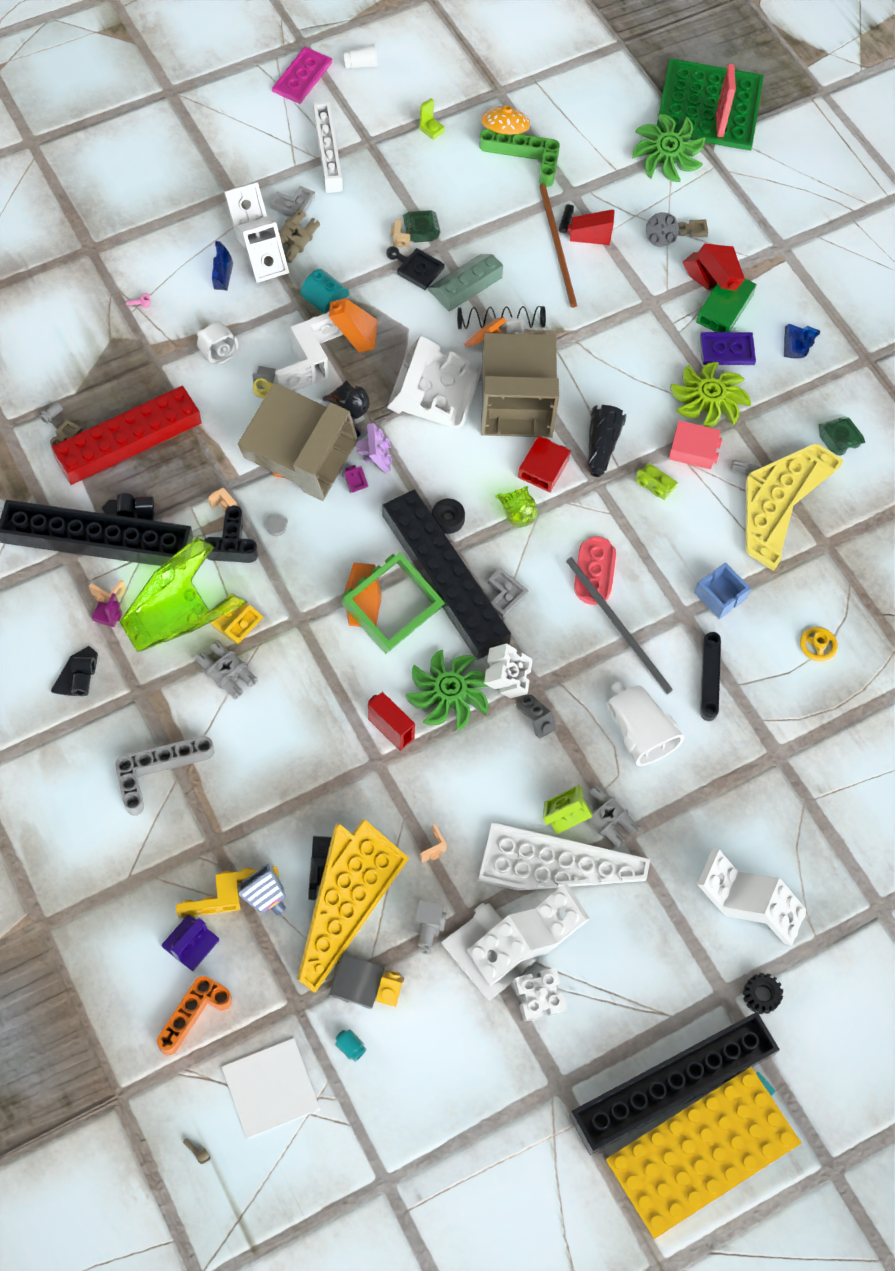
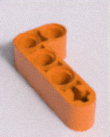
(191, 1016)

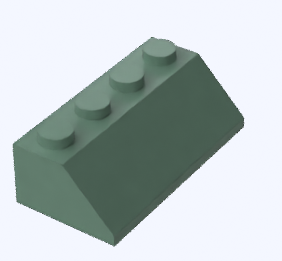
(467, 281)

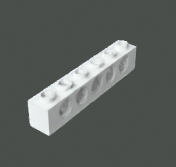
(327, 147)

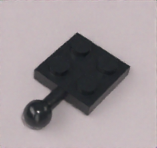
(418, 267)

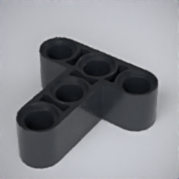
(233, 541)

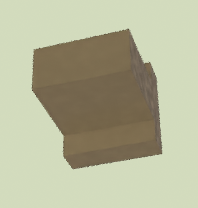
(519, 385)
(300, 439)

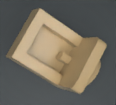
(399, 239)

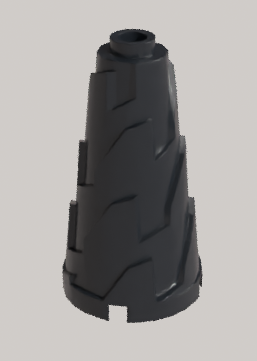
(604, 432)

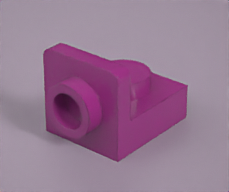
(355, 478)

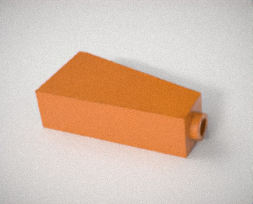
(354, 323)

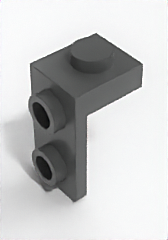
(539, 714)

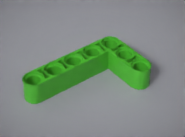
(525, 147)

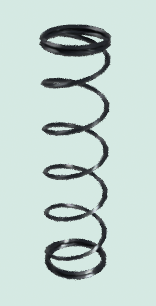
(542, 316)

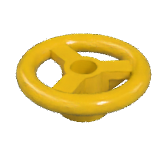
(822, 636)

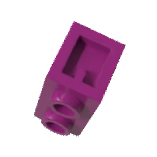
(108, 613)

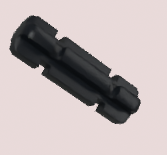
(566, 218)

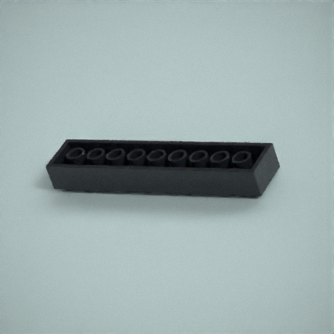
(92, 533)
(446, 574)
(673, 1083)

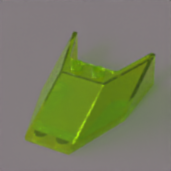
(170, 602)

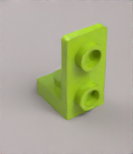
(428, 124)

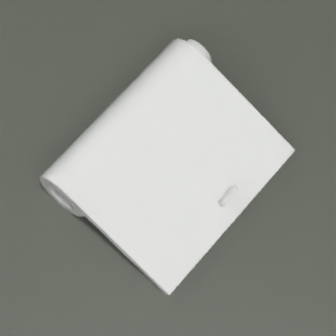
(466, 936)

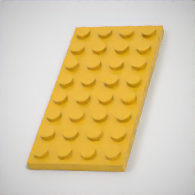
(702, 1152)

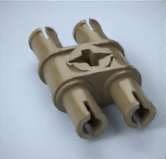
(301, 235)

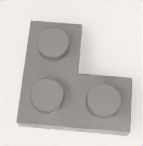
(289, 205)
(510, 592)

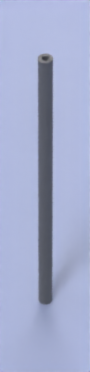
(619, 625)

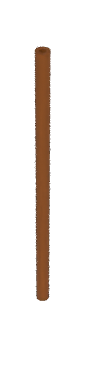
(566, 277)

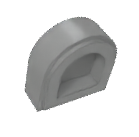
(276, 526)

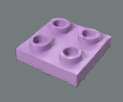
(376, 448)

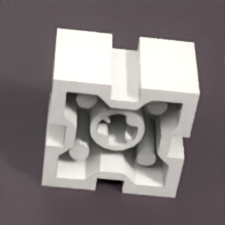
(508, 671)
(539, 994)

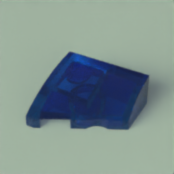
(221, 267)
(798, 340)

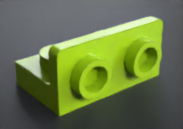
(656, 481)

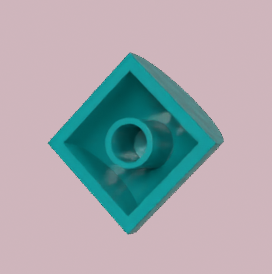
(322, 289)

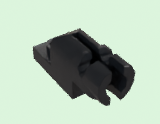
(320, 850)

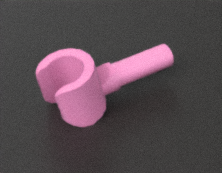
(144, 301)

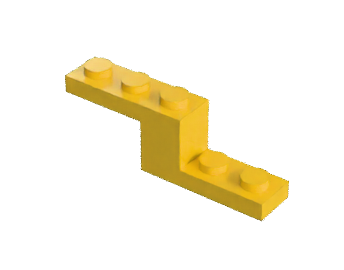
(227, 895)

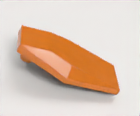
(492, 327)
(369, 598)

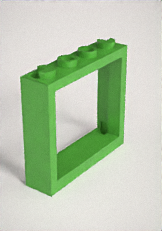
(385, 645)

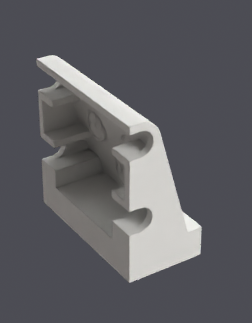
(434, 384)

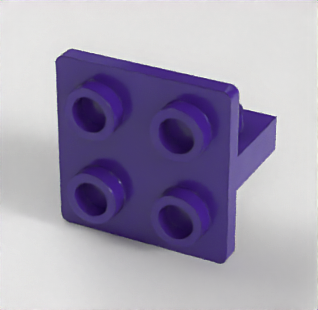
(190, 942)

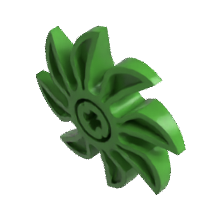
(668, 147)
(449, 690)

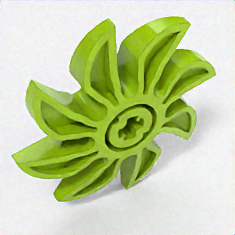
(710, 394)

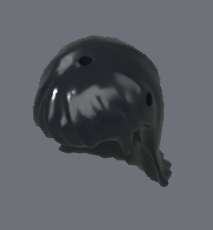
(350, 398)

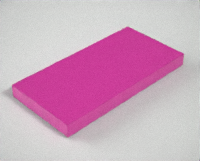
(302, 75)

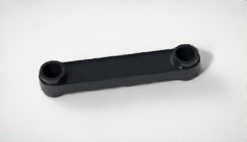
(710, 676)

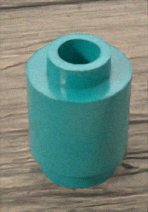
(350, 1045)

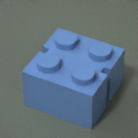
(724, 592)

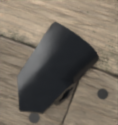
(131, 507)
(77, 674)

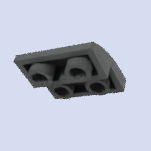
(356, 981)

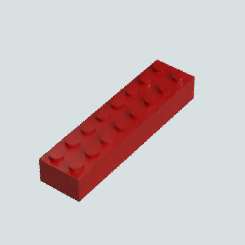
(126, 435)

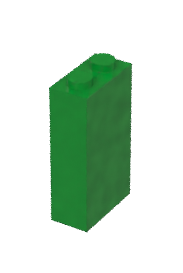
(725, 306)

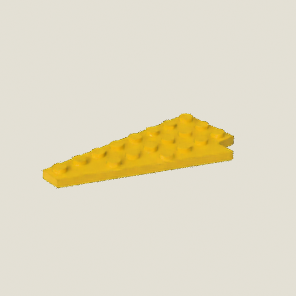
(352, 884)

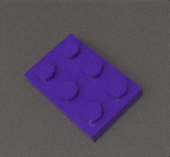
(728, 348)

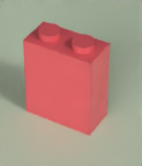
(695, 445)

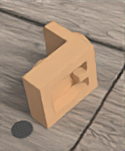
(221, 497)

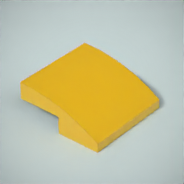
(237, 623)

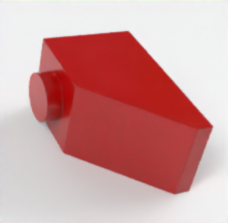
(698, 272)

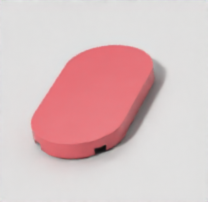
(597, 562)

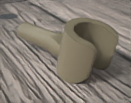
(201, 1156)

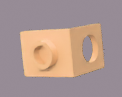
(104, 596)
(436, 851)

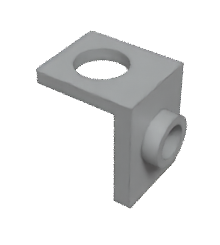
(265, 373)

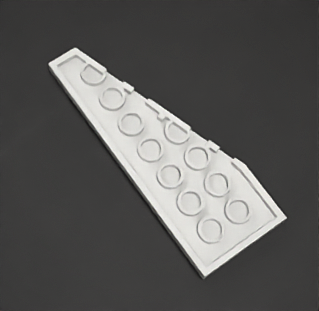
(540, 861)

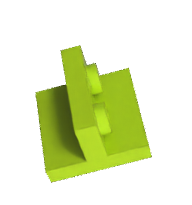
(566, 810)

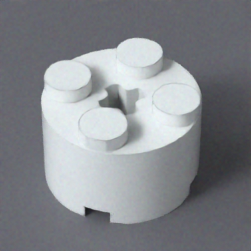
(217, 343)

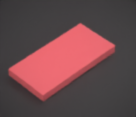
(725, 100)

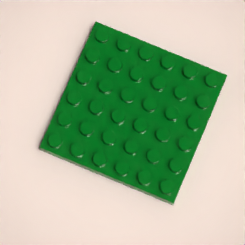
(694, 93)

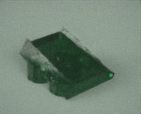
(422, 225)
(840, 435)

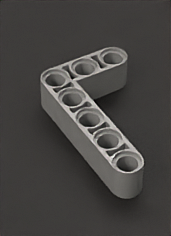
(156, 765)

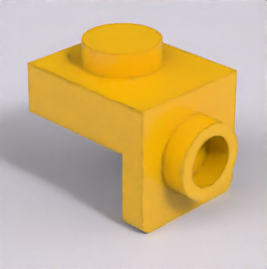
(390, 988)

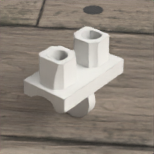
(514, 326)

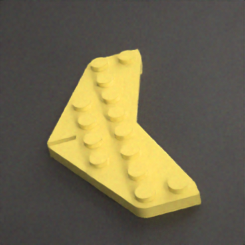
(775, 491)

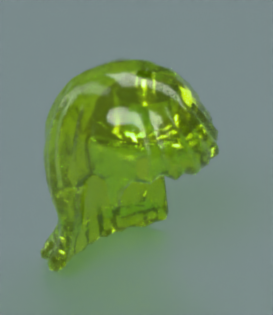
(519, 507)

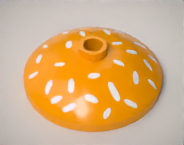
(505, 120)

